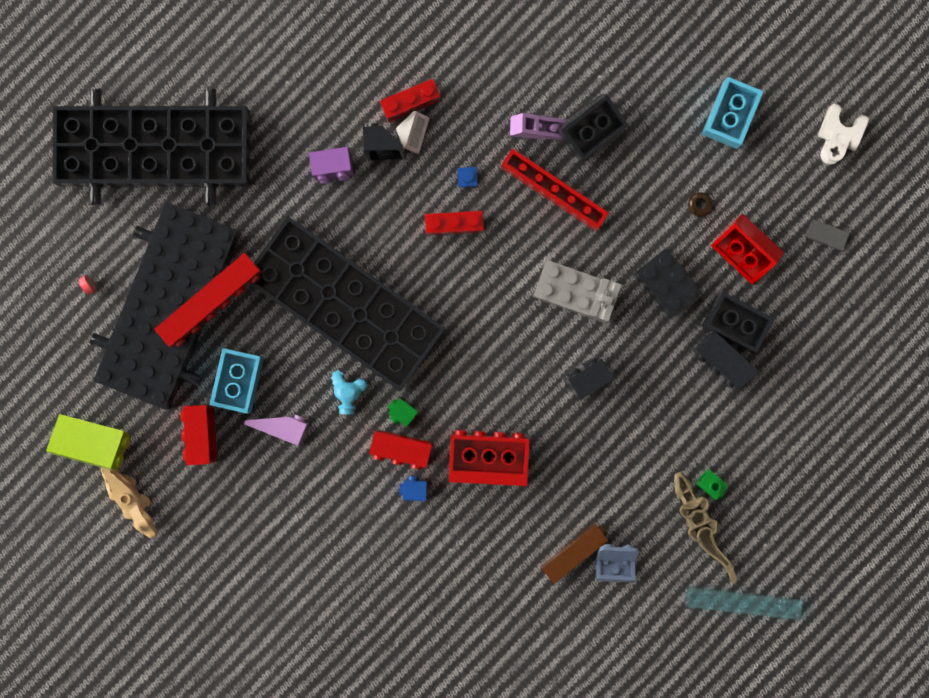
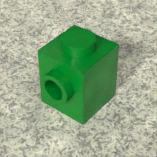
(401, 412)
(712, 485)

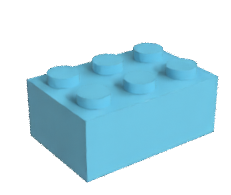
(732, 112)
(236, 380)

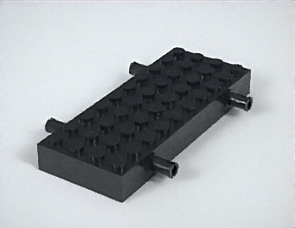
(151, 146)
(178, 262)

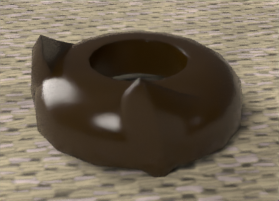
(692, 204)

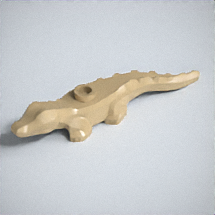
(123, 491)

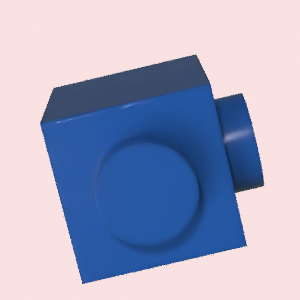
(413, 489)

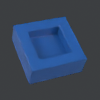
(467, 177)

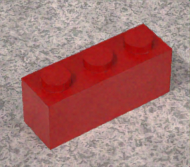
(410, 100)
(454, 223)

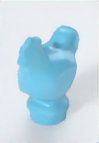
(347, 392)

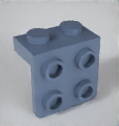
(616, 563)

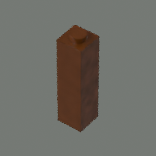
(574, 552)

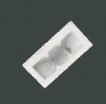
(412, 131)

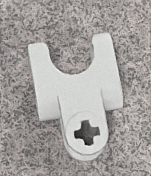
(838, 136)

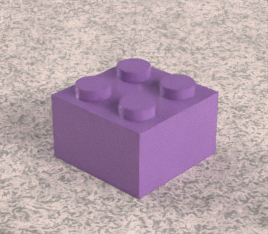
(331, 165)

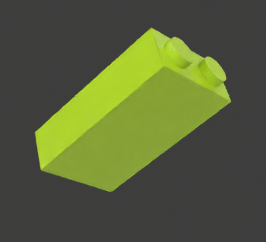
(88, 443)

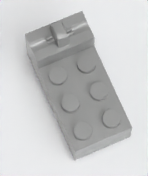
(577, 291)

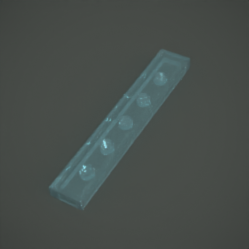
(743, 603)

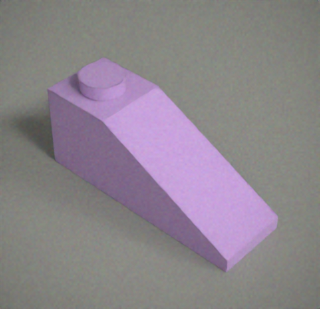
(535, 126)
(286, 428)

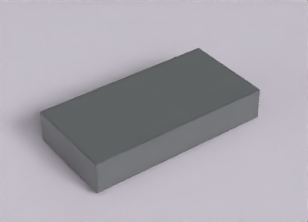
(827, 235)

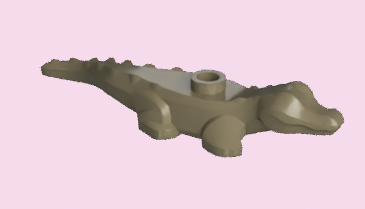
(700, 524)

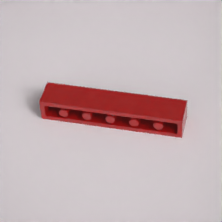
(554, 190)
(209, 300)

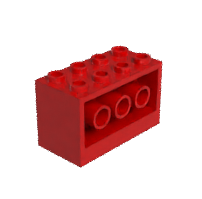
(492, 471)

